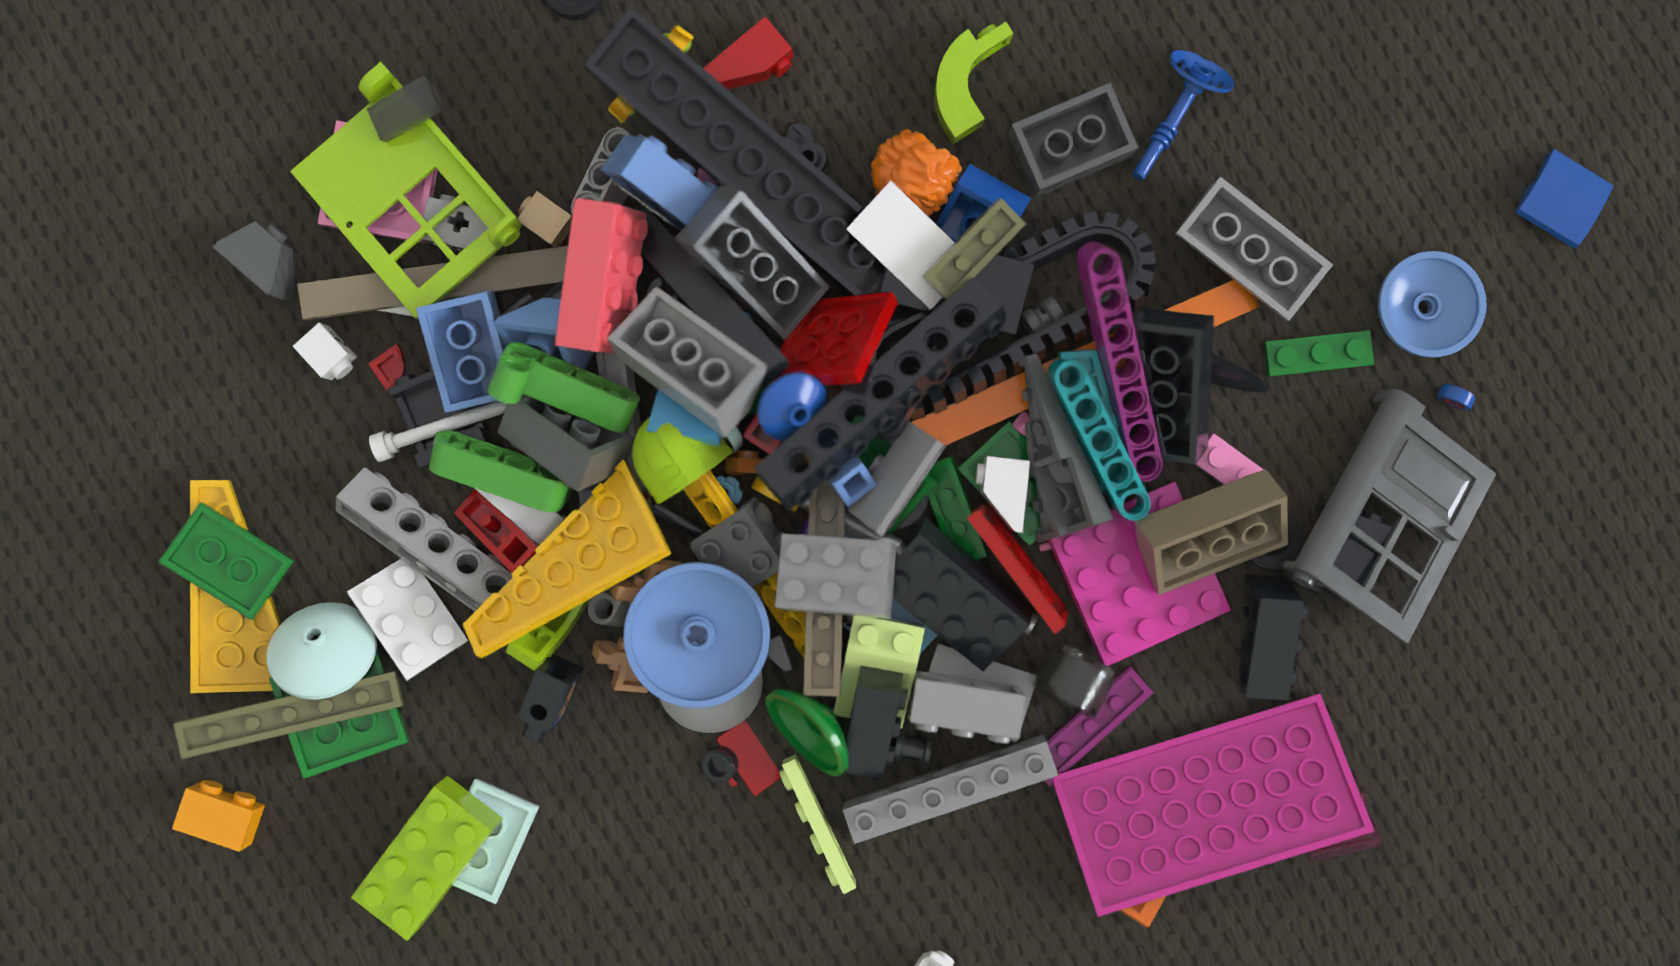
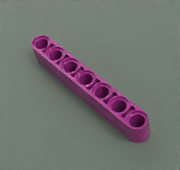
(1113, 349)

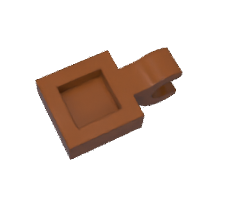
(742, 462)

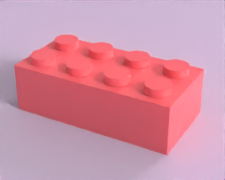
(600, 273)

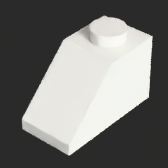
(1005, 488)

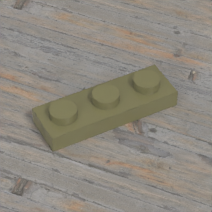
(974, 249)

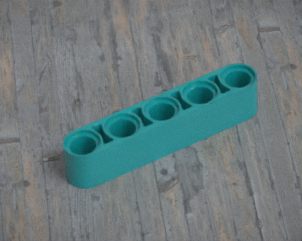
(1112, 449)

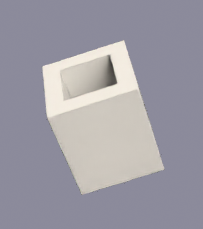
(326, 352)

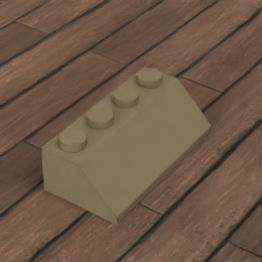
(1213, 531)

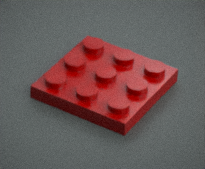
(839, 337)

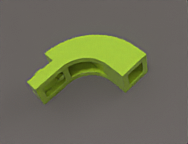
(952, 98)
(543, 641)

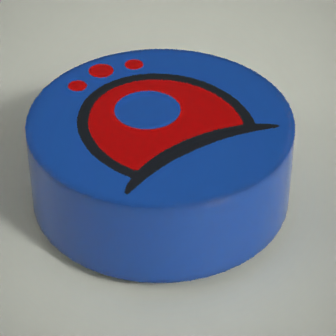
(1456, 397)

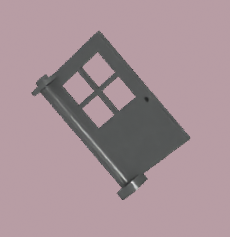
(1418, 477)

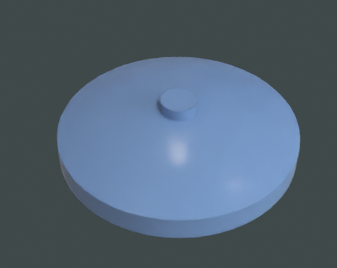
(696, 635)

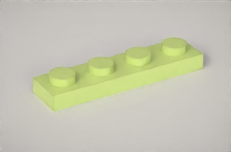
(823, 836)

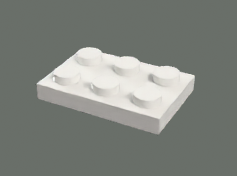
(407, 617)

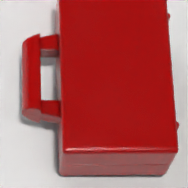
(754, 762)

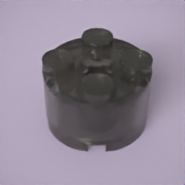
(1073, 680)

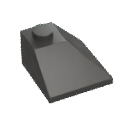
(263, 258)

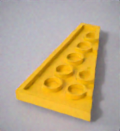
(582, 557)
(224, 644)

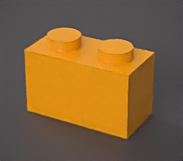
(219, 815)

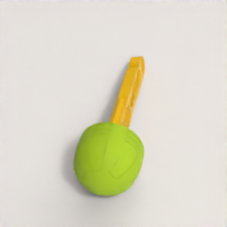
(674, 462)

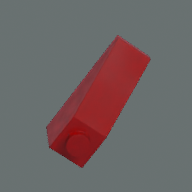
(752, 57)
(496, 531)

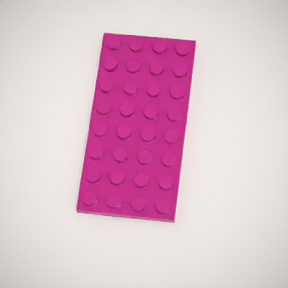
(1210, 804)

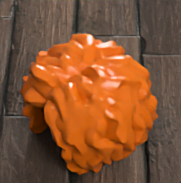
(916, 169)

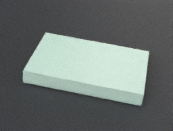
(494, 861)

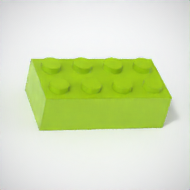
(426, 857)

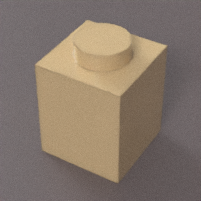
(545, 219)

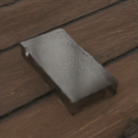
(405, 108)

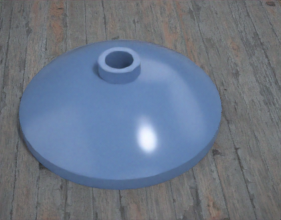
(1453, 300)

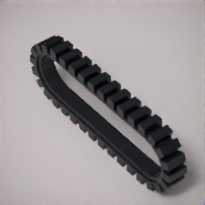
(1072, 237)

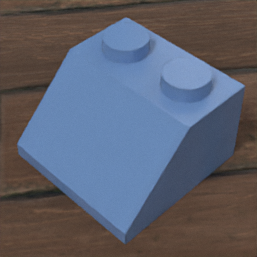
(537, 328)

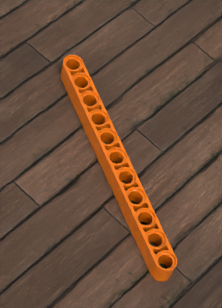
(1006, 397)

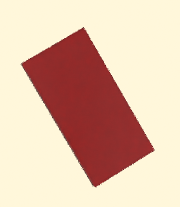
(1019, 566)

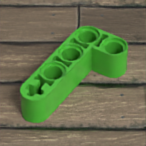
(562, 385)
(497, 471)

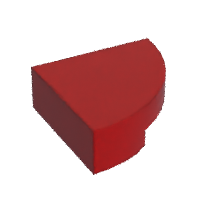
(389, 366)

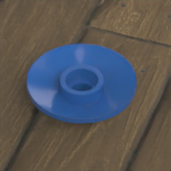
(784, 398)

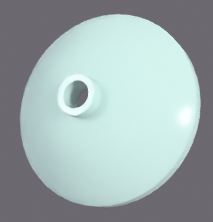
(326, 664)

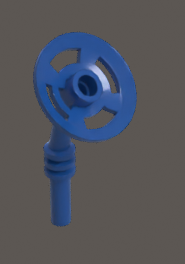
(1201, 76)

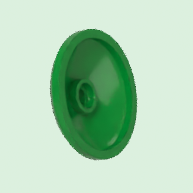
(809, 729)

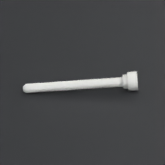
(385, 444)

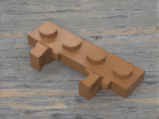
(614, 654)

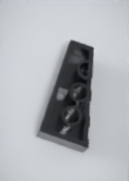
(1178, 379)

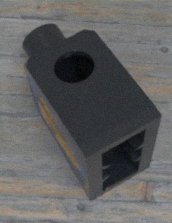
(548, 696)

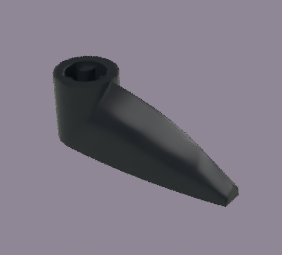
(1234, 376)

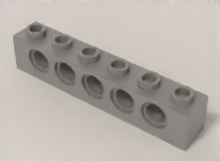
(369, 489)
(949, 789)

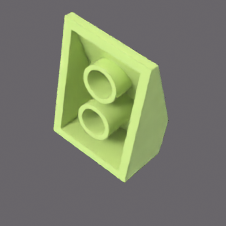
(880, 645)

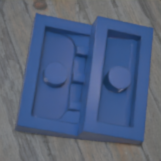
(1564, 199)

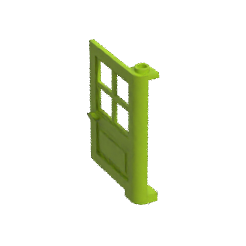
(362, 177)

